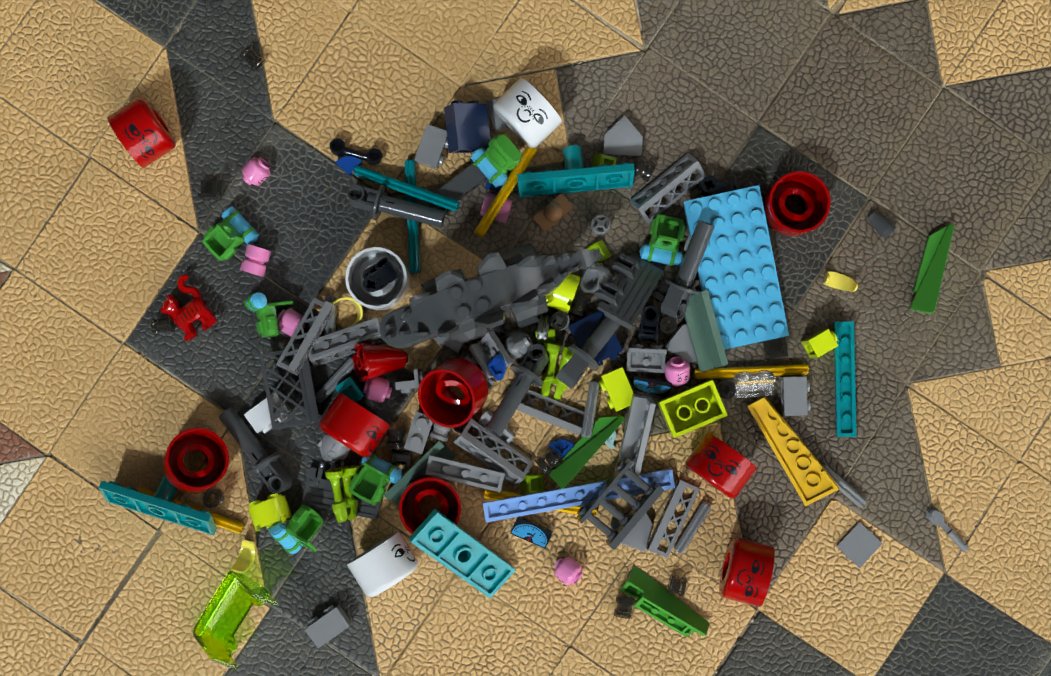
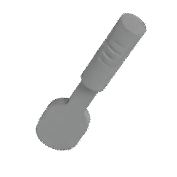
(937, 518)

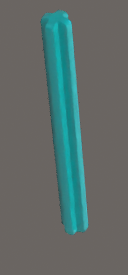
(406, 188)
(413, 238)

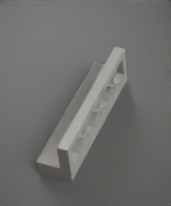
(667, 184)
(310, 338)
(343, 341)
(557, 421)
(637, 431)
(491, 456)
(464, 473)
(666, 516)

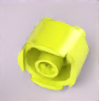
(563, 296)
(269, 511)

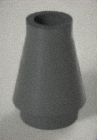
(881, 224)

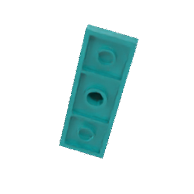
(575, 177)
(159, 505)
(461, 553)

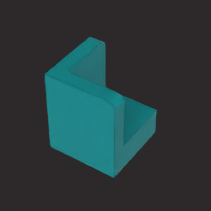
(350, 389)

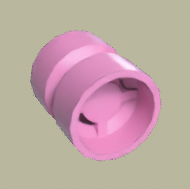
(504, 212)
(255, 260)

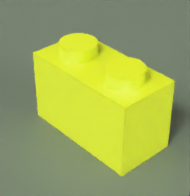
(820, 343)
(617, 388)

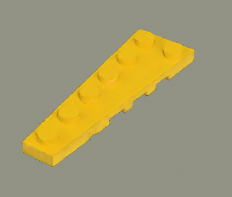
(800, 465)

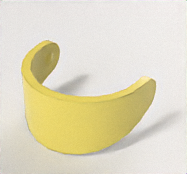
(840, 281)
(358, 306)
(246, 557)

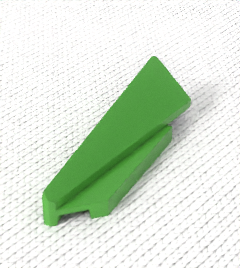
(931, 270)
(585, 449)
(664, 607)

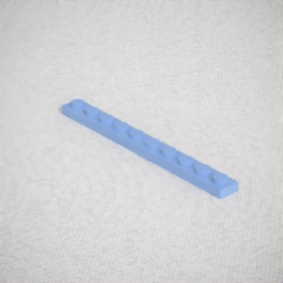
(568, 497)

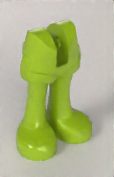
(550, 377)
(345, 507)

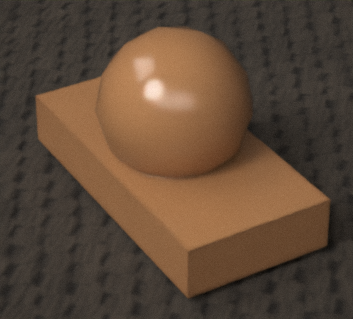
(552, 212)

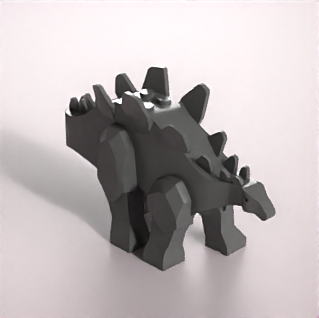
(478, 305)

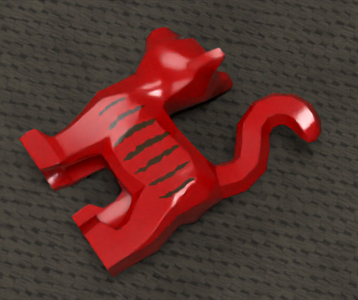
(193, 311)

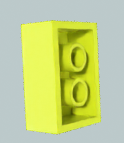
(692, 408)

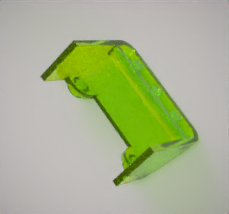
(225, 614)

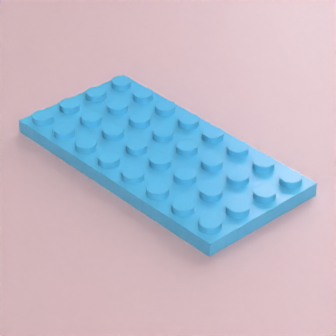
(739, 267)

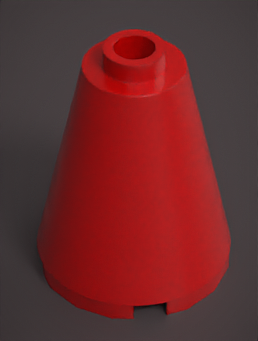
(377, 360)

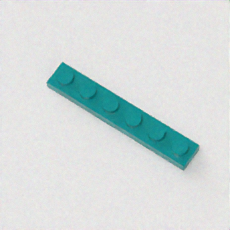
(845, 380)

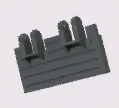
(628, 292)
(319, 493)

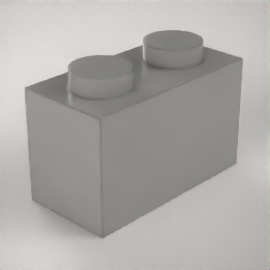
(432, 147)
(794, 396)
(419, 433)
(328, 625)

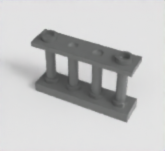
(627, 521)

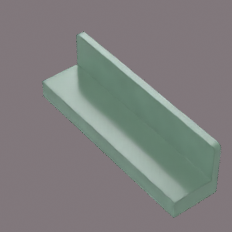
(704, 332)
(418, 470)

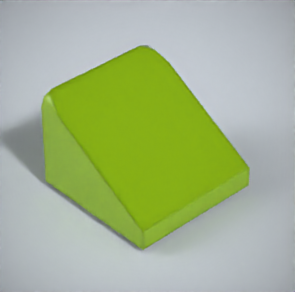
(600, 159)
(603, 250)
(550, 339)
(532, 483)

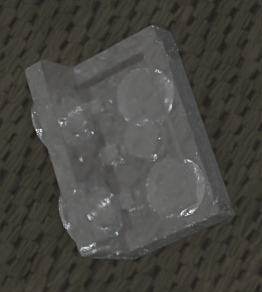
(754, 384)

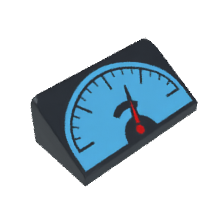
(650, 386)
(531, 532)

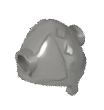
(593, 276)
(517, 345)
(331, 448)

